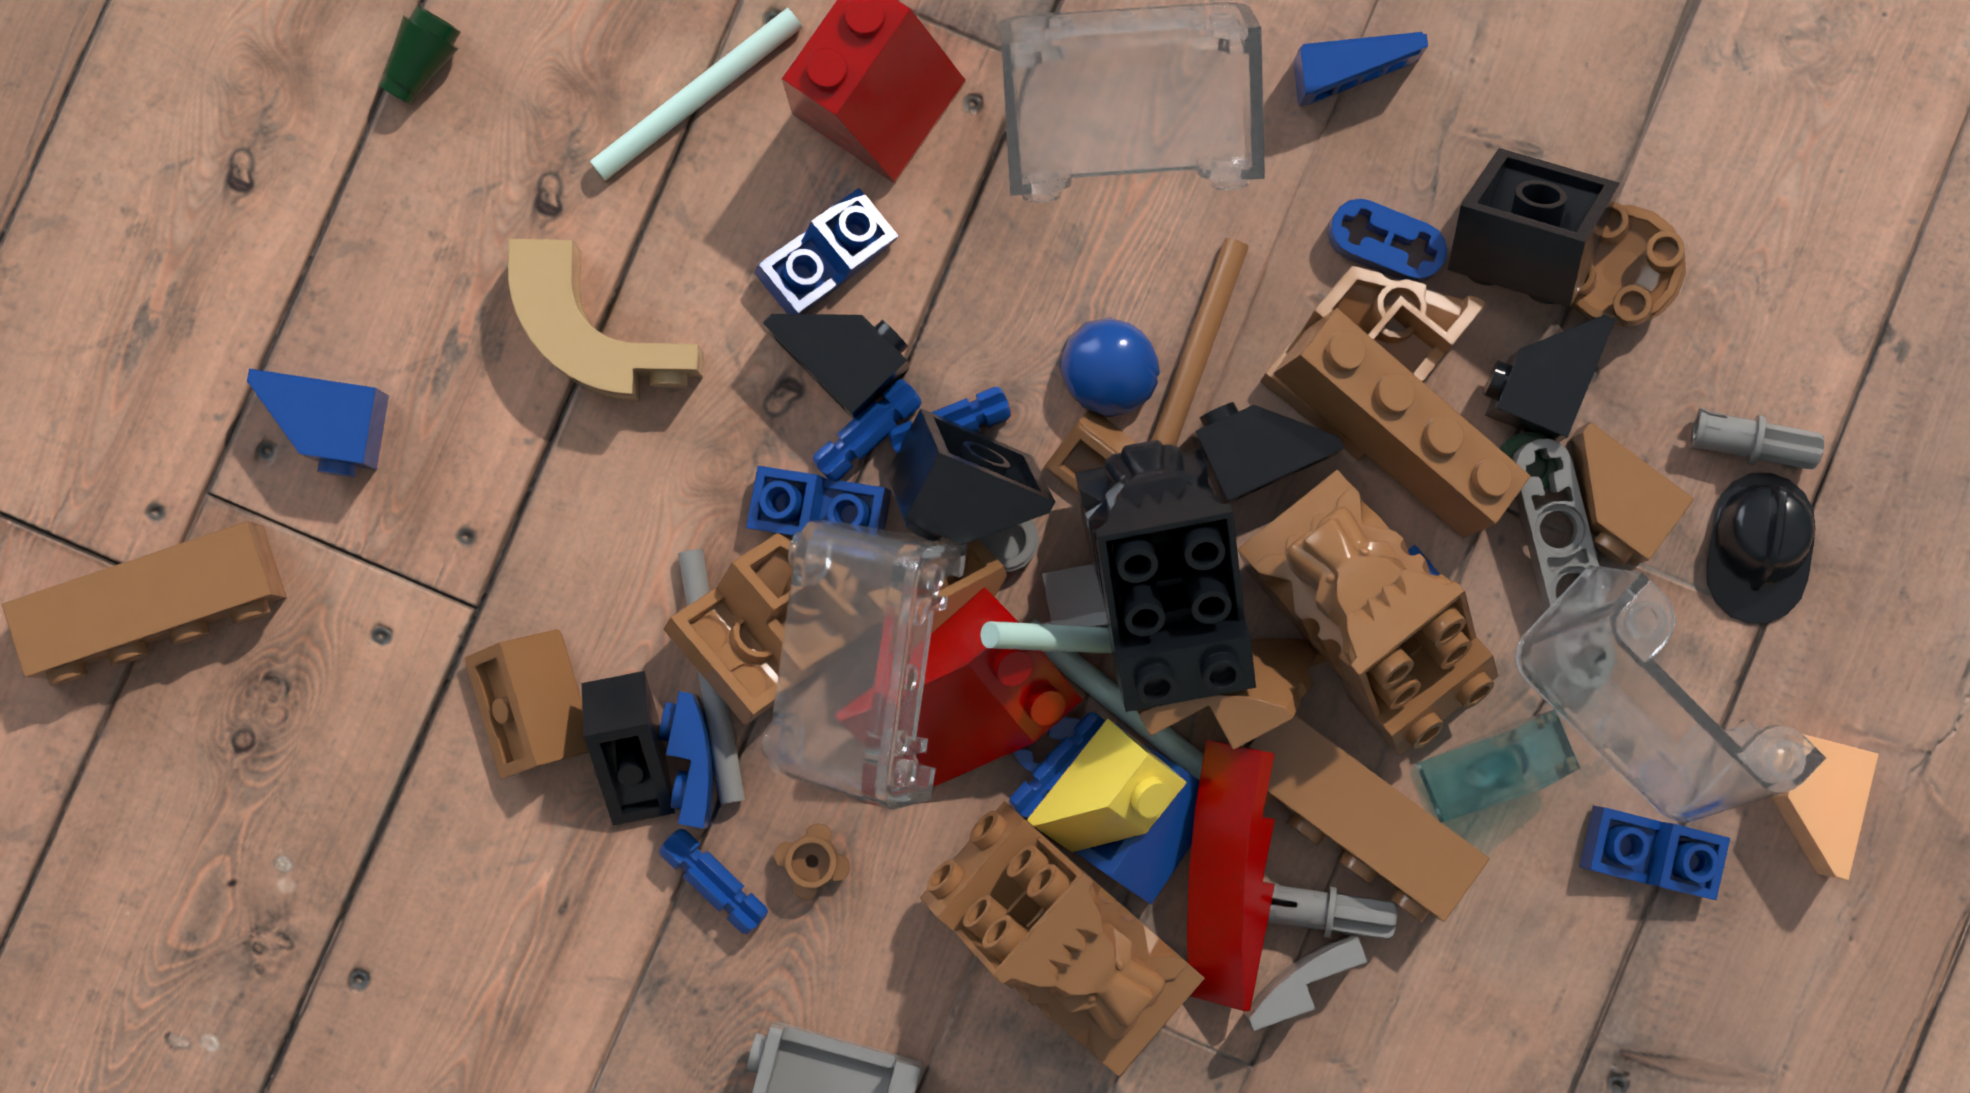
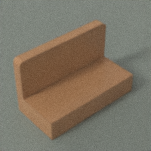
(528, 702)

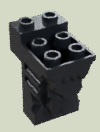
(1166, 576)

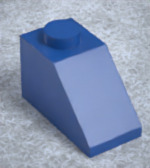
(326, 419)

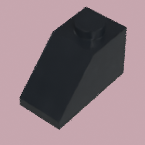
(842, 354)
(1547, 380)
(1257, 448)
(626, 747)

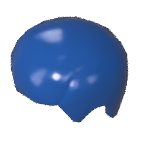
(1110, 367)

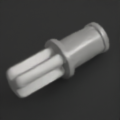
(1757, 440)
(1333, 912)

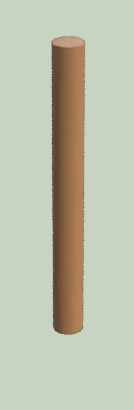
(1200, 341)

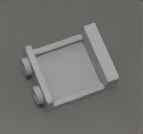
(814, 1062)

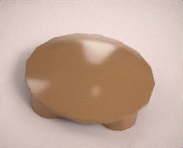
(1634, 268)

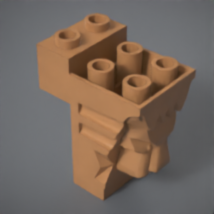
(1372, 612)
(1059, 938)

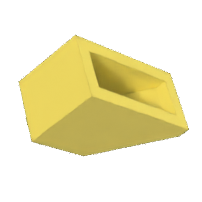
(1107, 792)

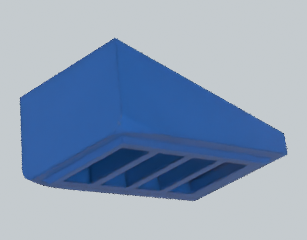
(1342, 64)

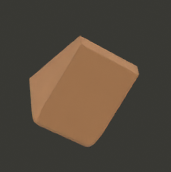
(1086, 448)

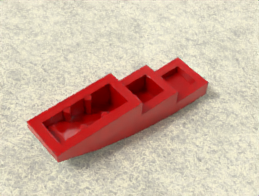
(1226, 873)

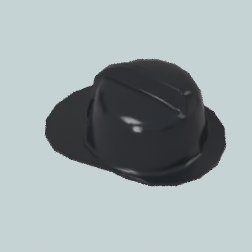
(1760, 548)

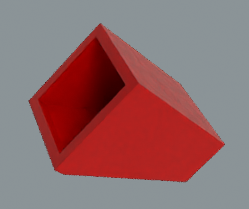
(873, 82)

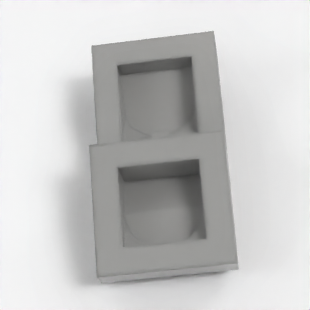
(1288, 993)

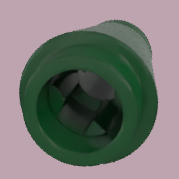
(418, 54)

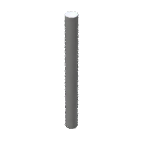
(716, 710)

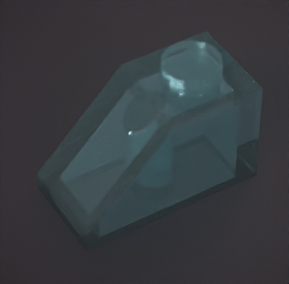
(1498, 766)

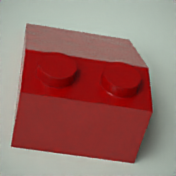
(984, 699)

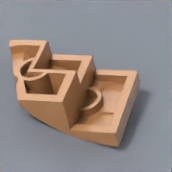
(1399, 316)
(739, 629)
(1244, 715)

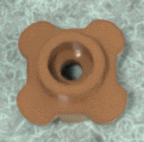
(807, 879)

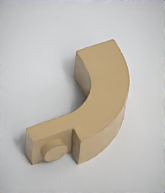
(548, 302)

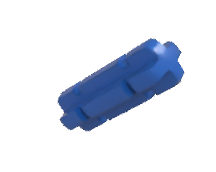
(988, 408)
(867, 430)
(1047, 774)
(713, 881)

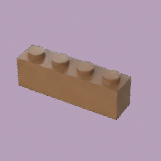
(1401, 424)
(144, 602)
(1369, 821)

